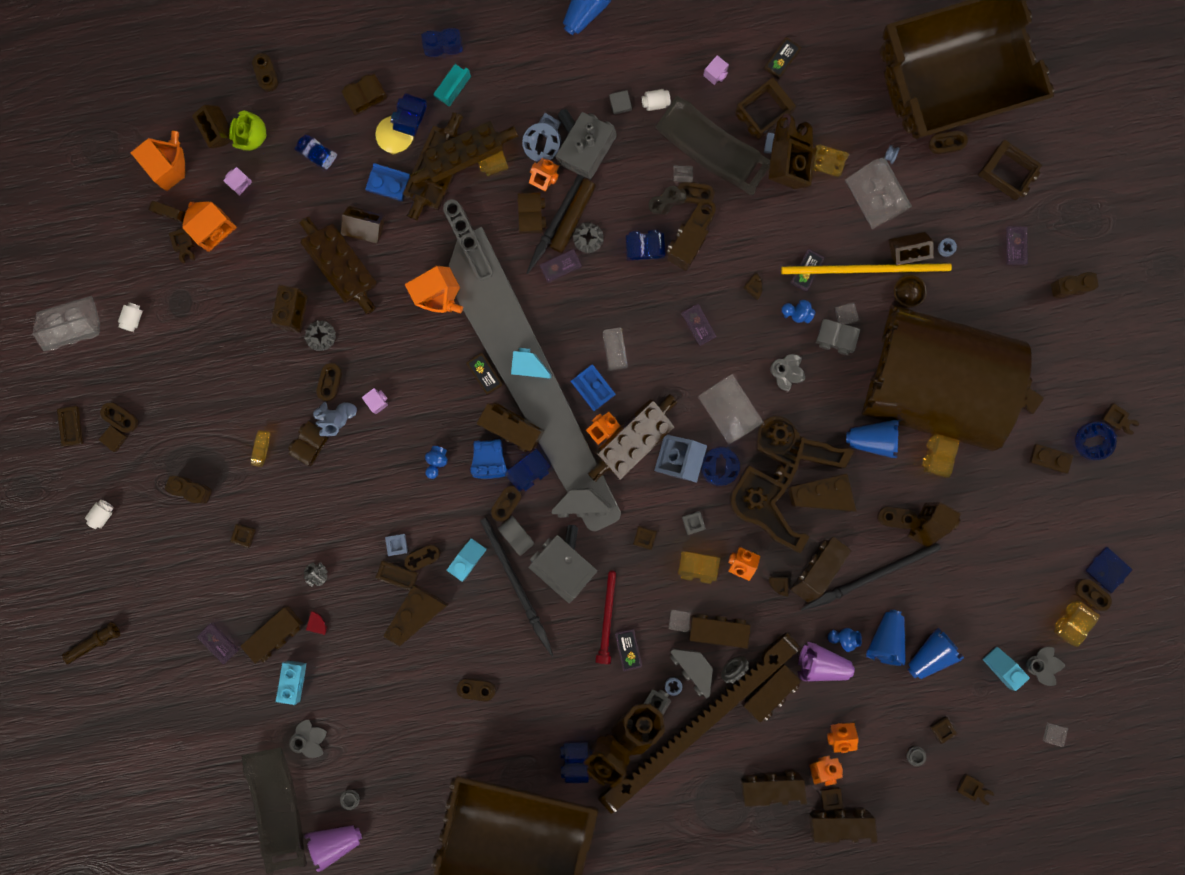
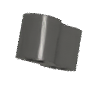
(516, 535)

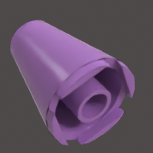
(823, 665)
(332, 844)

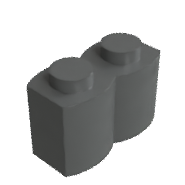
(837, 336)

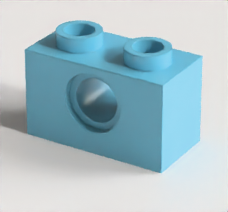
(291, 682)

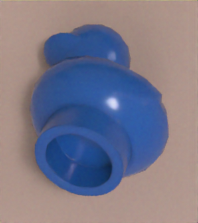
(800, 313)
(435, 459)
(847, 637)

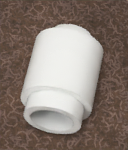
(656, 99)
(130, 317)
(99, 514)

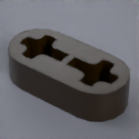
(167, 211)
(425, 561)

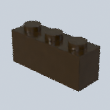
(719, 631)
(272, 635)
(771, 693)

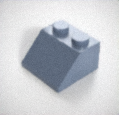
(680, 458)

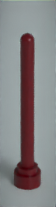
(603, 655)

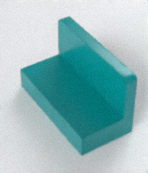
(452, 85)

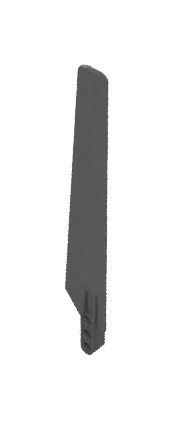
(504, 329)

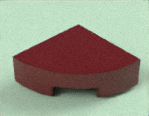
(316, 624)

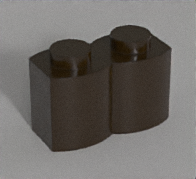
(364, 94)
(530, 213)
(1074, 285)
(308, 444)
(188, 489)

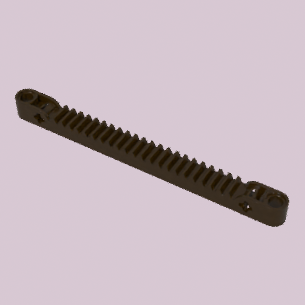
(783, 648)

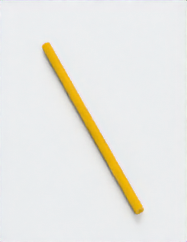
(865, 268)

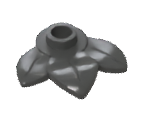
(790, 371)
(1046, 667)
(311, 739)

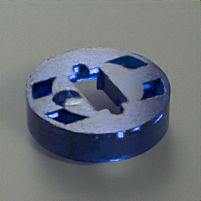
(1105, 431)
(729, 467)

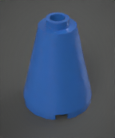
(581, 13)
(875, 438)
(889, 640)
(934, 655)

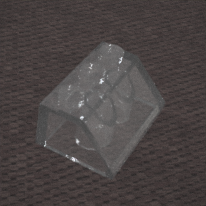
(878, 192)
(66, 324)
(730, 409)

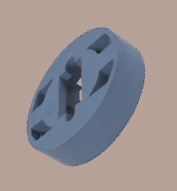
(550, 143)

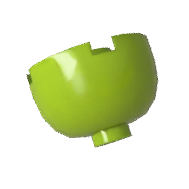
(247, 131)

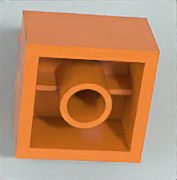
(162, 160)
(207, 224)
(435, 290)

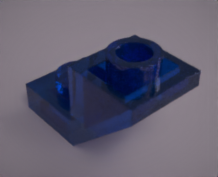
(315, 152)

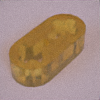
(260, 448)

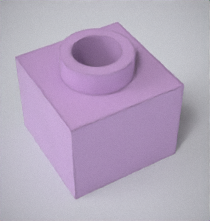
(716, 70)
(237, 180)
(375, 400)

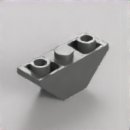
(582, 502)
(695, 668)

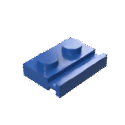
(387, 182)
(593, 387)

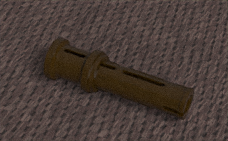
(98, 638)

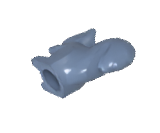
(333, 420)

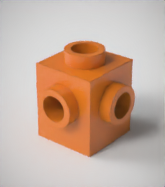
(543, 174)
(603, 427)
(743, 563)
(843, 737)
(826, 771)

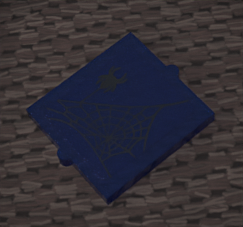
(1109, 570)

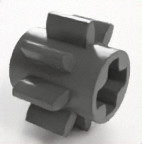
(315, 574)

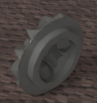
(581, 243)
(327, 340)
(734, 669)

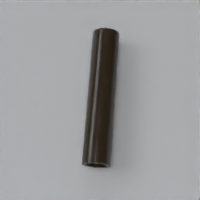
(572, 216)

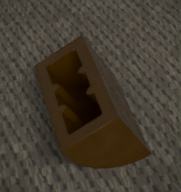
(212, 126)
(362, 224)
(911, 248)

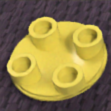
(392, 140)

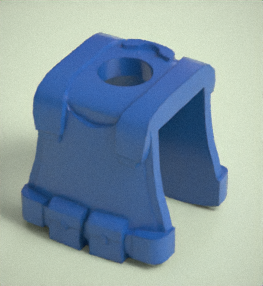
(488, 460)

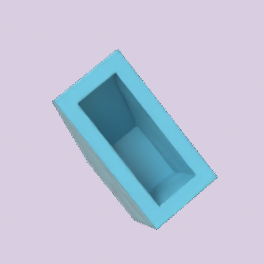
(528, 364)
(466, 560)
(1006, 669)

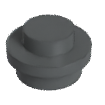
(916, 756)
(350, 799)

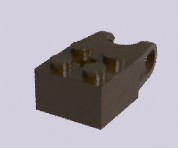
(792, 154)
(691, 236)

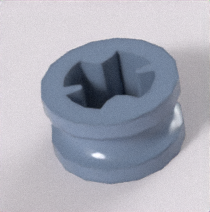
(891, 154)
(946, 253)
(667, 687)

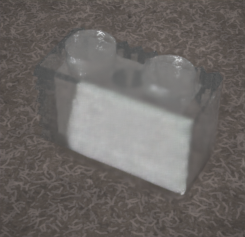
(615, 349)

